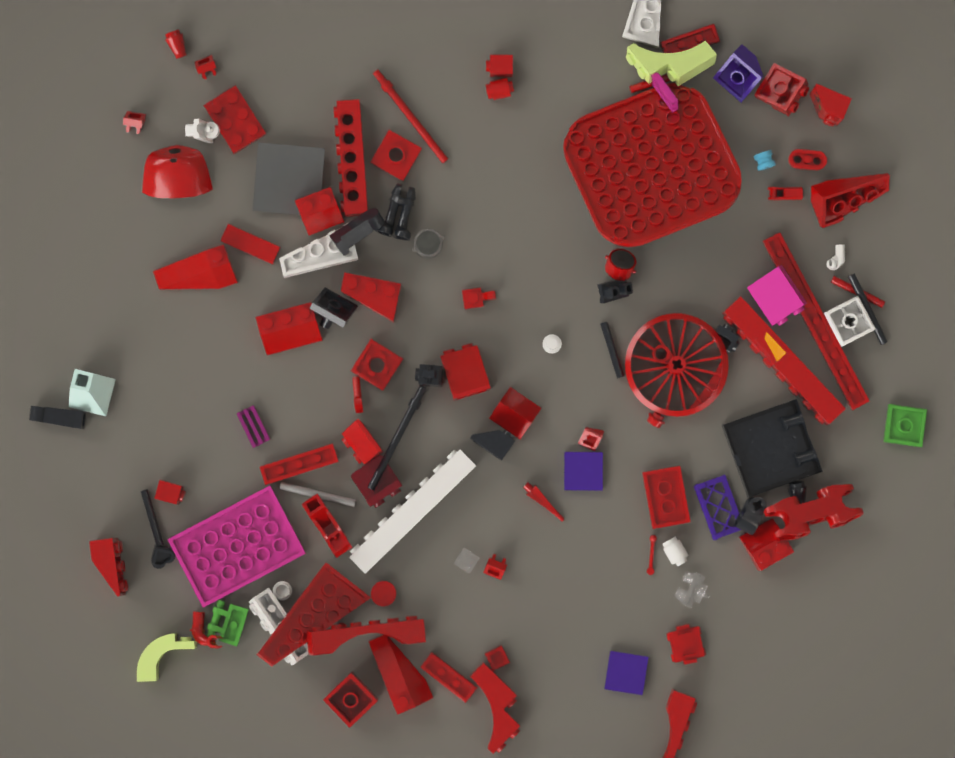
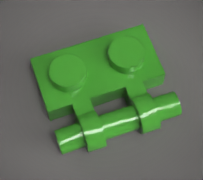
(233, 623)

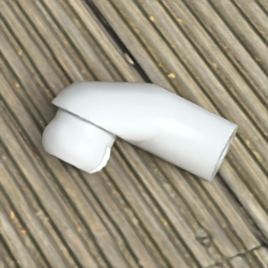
(839, 258)

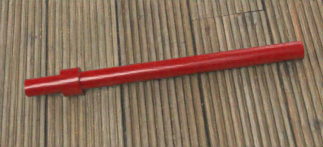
(388, 88)

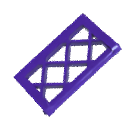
(734, 510)

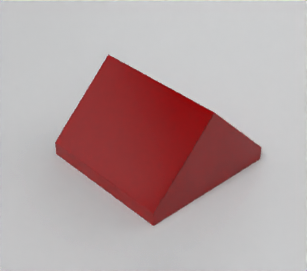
(515, 413)

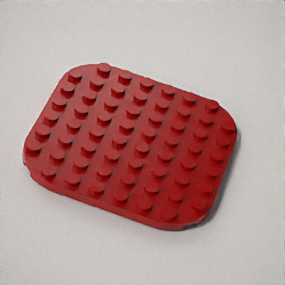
(651, 167)

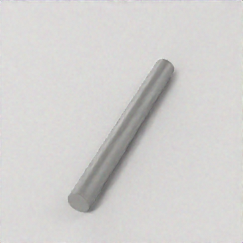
(311, 492)

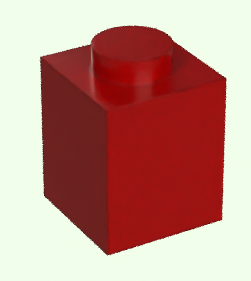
(500, 65)
(170, 492)

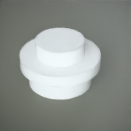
(552, 343)
(282, 590)

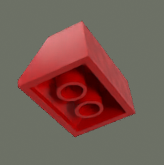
(288, 328)

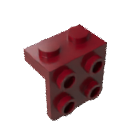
(387, 485)

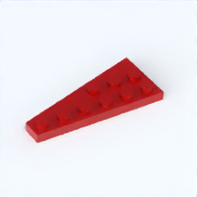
(321, 604)

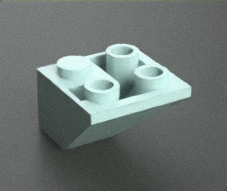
(91, 392)

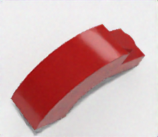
(327, 525)

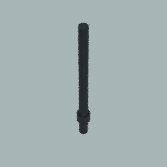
(414, 405)

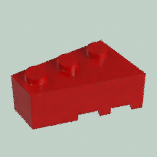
(373, 293)

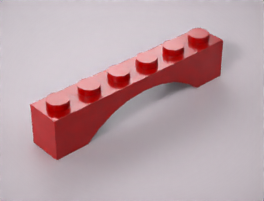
(328, 640)
(678, 709)

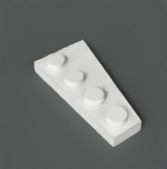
(644, 22)
(315, 256)

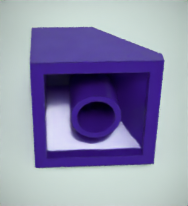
(740, 73)

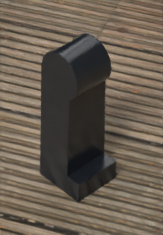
(357, 230)
(58, 416)

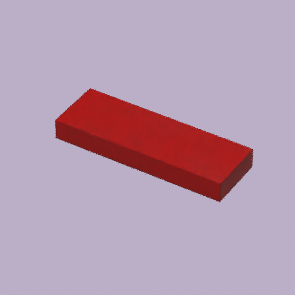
(691, 39)
(250, 244)
(448, 677)

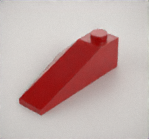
(403, 681)

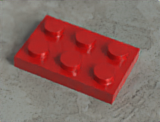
(235, 119)
(666, 497)

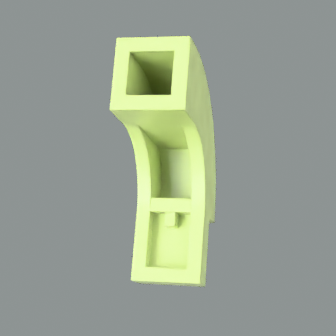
(149, 660)

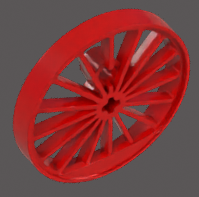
(711, 389)

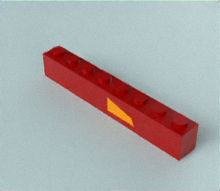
(783, 361)

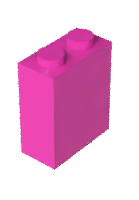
(777, 296)

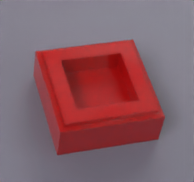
(497, 658)

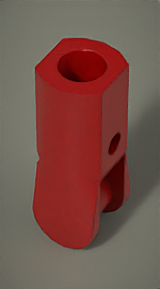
(788, 193)

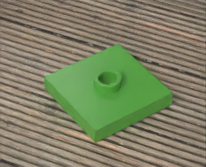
(905, 425)

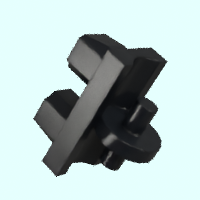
(614, 290)

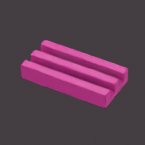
(665, 92)

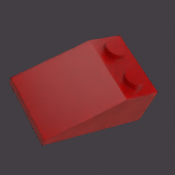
(362, 442)

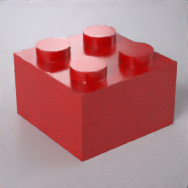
(350, 699)

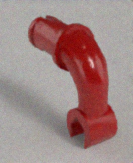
(198, 632)

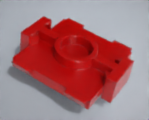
(686, 644)

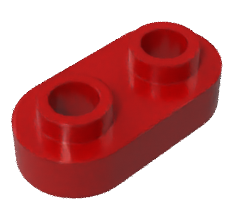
(807, 158)

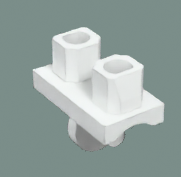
(202, 130)

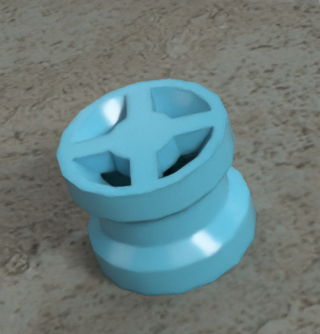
(764, 160)

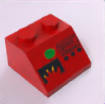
(829, 104)

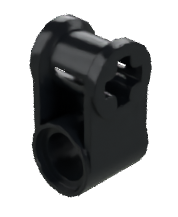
(749, 517)

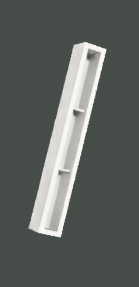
(412, 511)

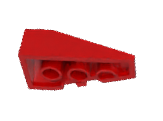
(840, 196)
(201, 271)

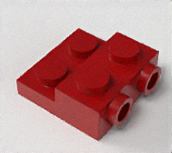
(782, 89)

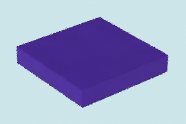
(583, 471)
(626, 672)

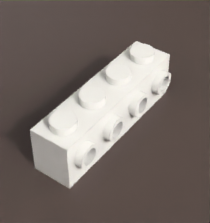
(271, 614)

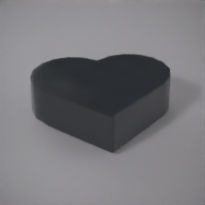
(161, 556)

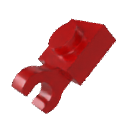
(474, 297)

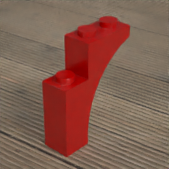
(499, 697)

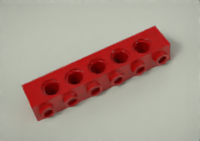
(353, 109)

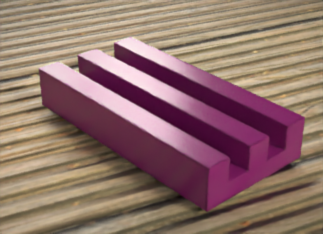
(260, 441)

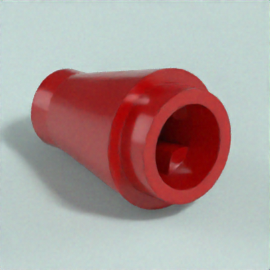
(176, 43)

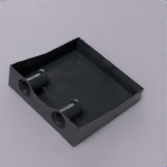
(772, 448)

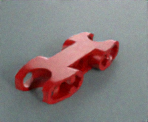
(825, 508)

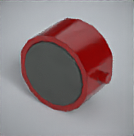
(620, 264)

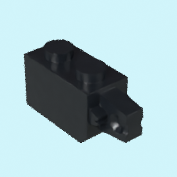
(429, 375)

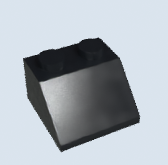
(495, 442)

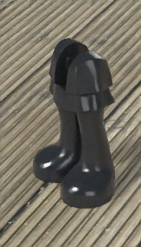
(395, 201)

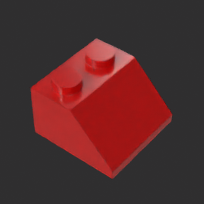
(319, 211)
(762, 546)

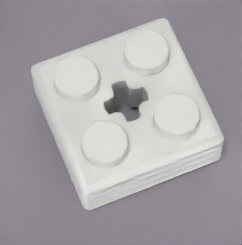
(861, 321)

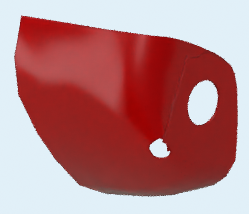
(176, 179)

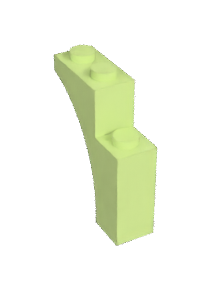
(678, 66)

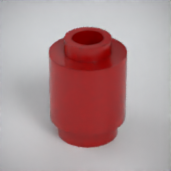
(499, 89)

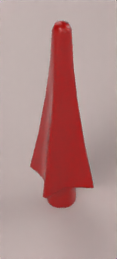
(534, 493)

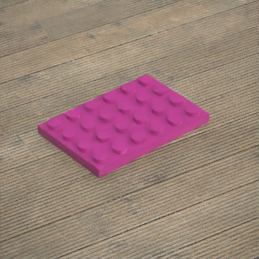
(236, 546)

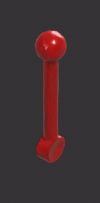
(650, 570)

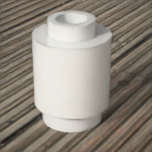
(675, 551)

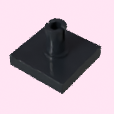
(333, 308)

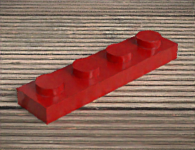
(299, 464)

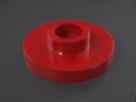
(383, 593)

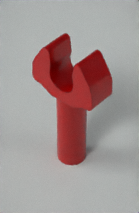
(357, 395)

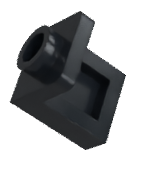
(727, 333)

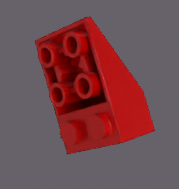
(107, 559)

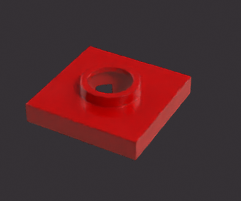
(400, 168)
(372, 351)

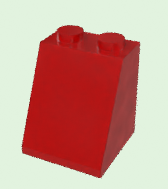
(465, 371)

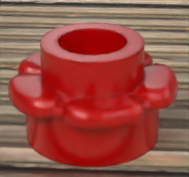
(656, 419)

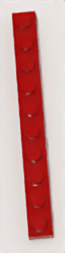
(818, 325)

